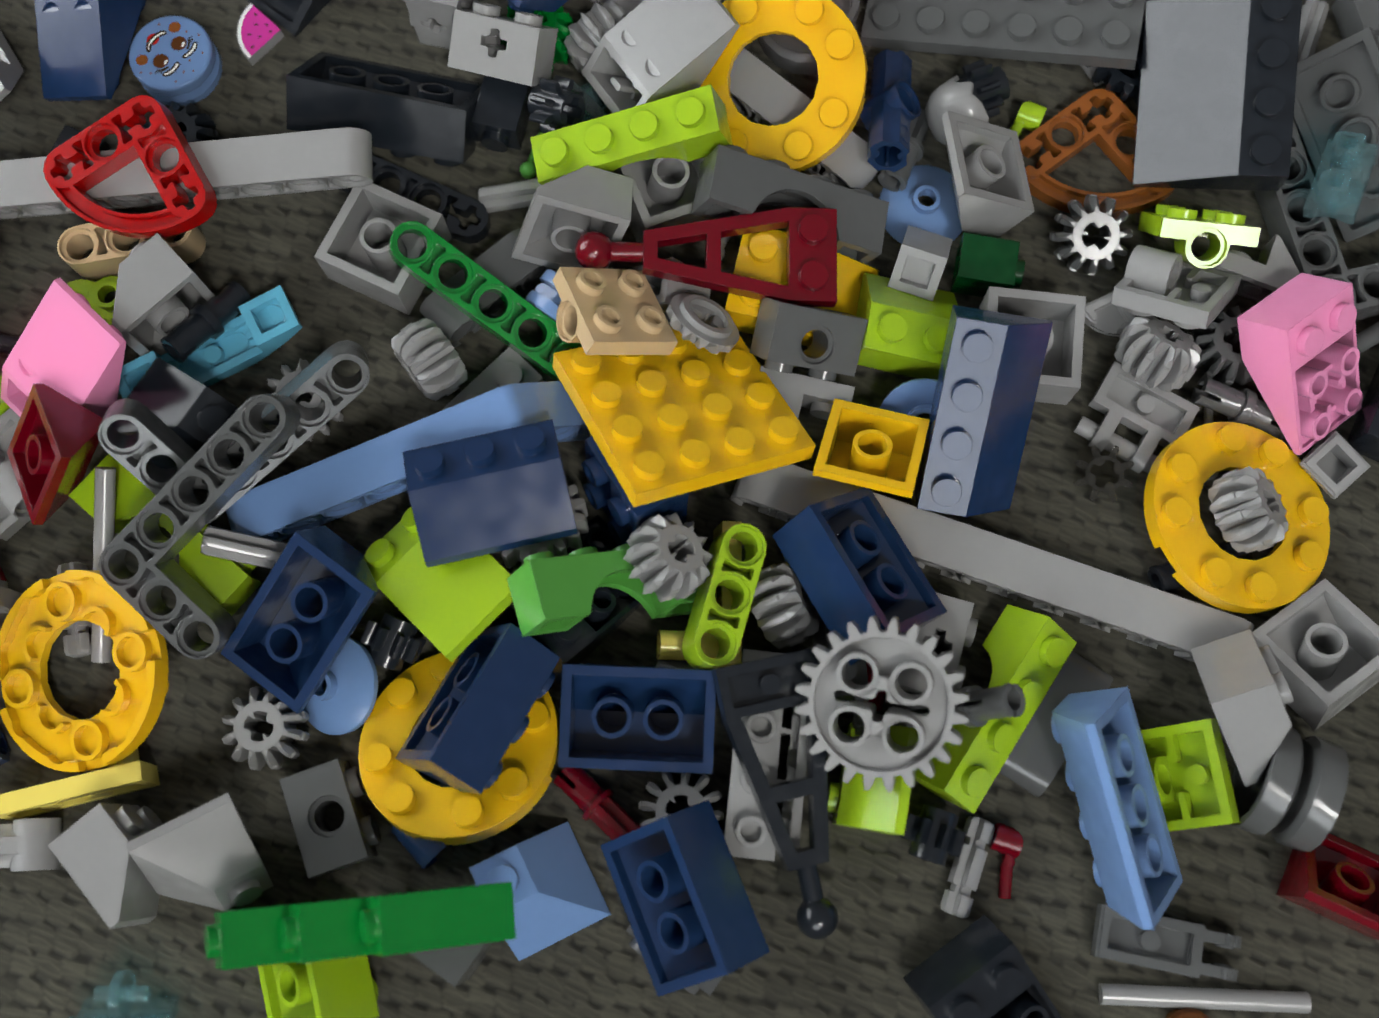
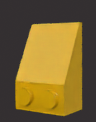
(764, 258)

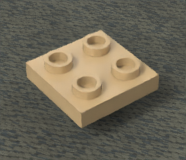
(611, 312)

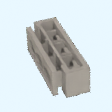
(744, 824)

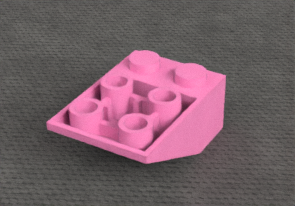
(66, 350)
(1304, 356)

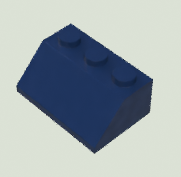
(489, 493)
(856, 565)
(302, 615)
(480, 709)
(637, 718)
(684, 899)

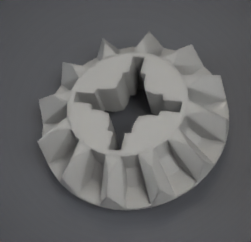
(703, 322)

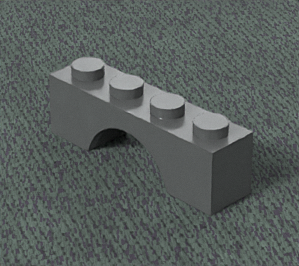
(739, 183)

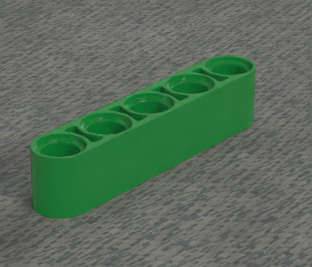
(467, 296)

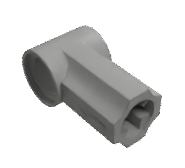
(26, 844)

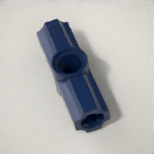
(890, 111)

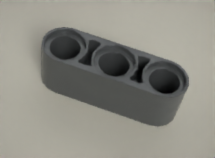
(498, 262)
(1037, 753)

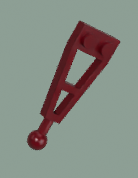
(809, 254)

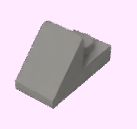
(1266, 275)
(809, 392)

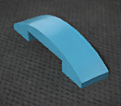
(247, 339)

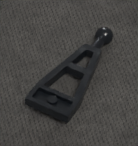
(761, 688)

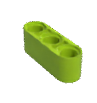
(741, 581)

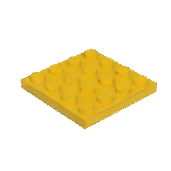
(682, 417)

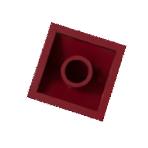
(51, 450)
(1336, 883)

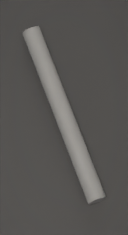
(102, 536)
(1204, 998)

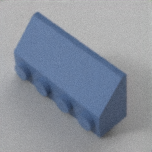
(1118, 803)

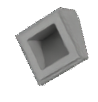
(1334, 464)

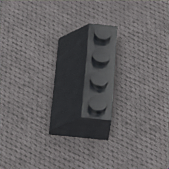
(399, 106)

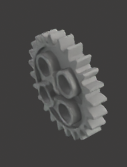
(874, 751)

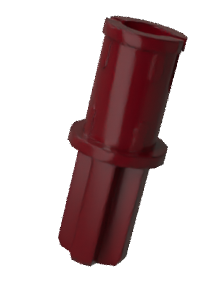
(595, 802)

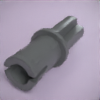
(898, 180)

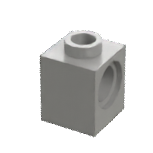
(920, 263)

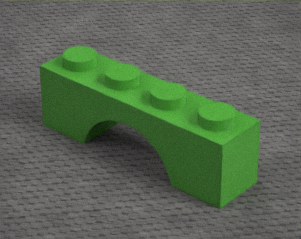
(559, 591)

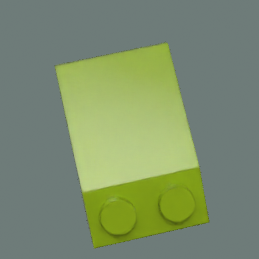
(443, 601)

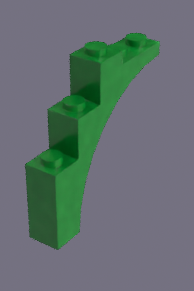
(361, 926)

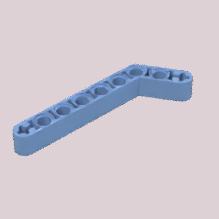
(377, 466)

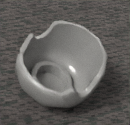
(956, 98)

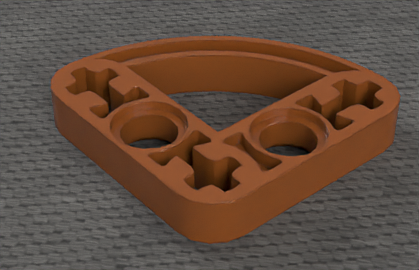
(1103, 131)

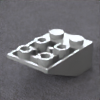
(659, 51)

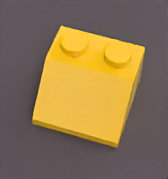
(871, 448)

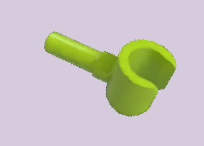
(1028, 117)

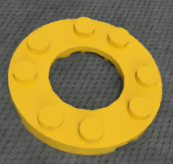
(839, 87)
(1199, 563)
(25, 646)
(445, 812)

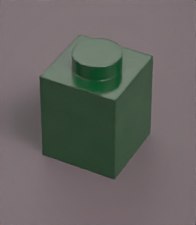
(985, 263)

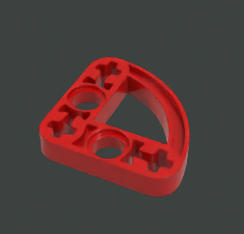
(149, 146)

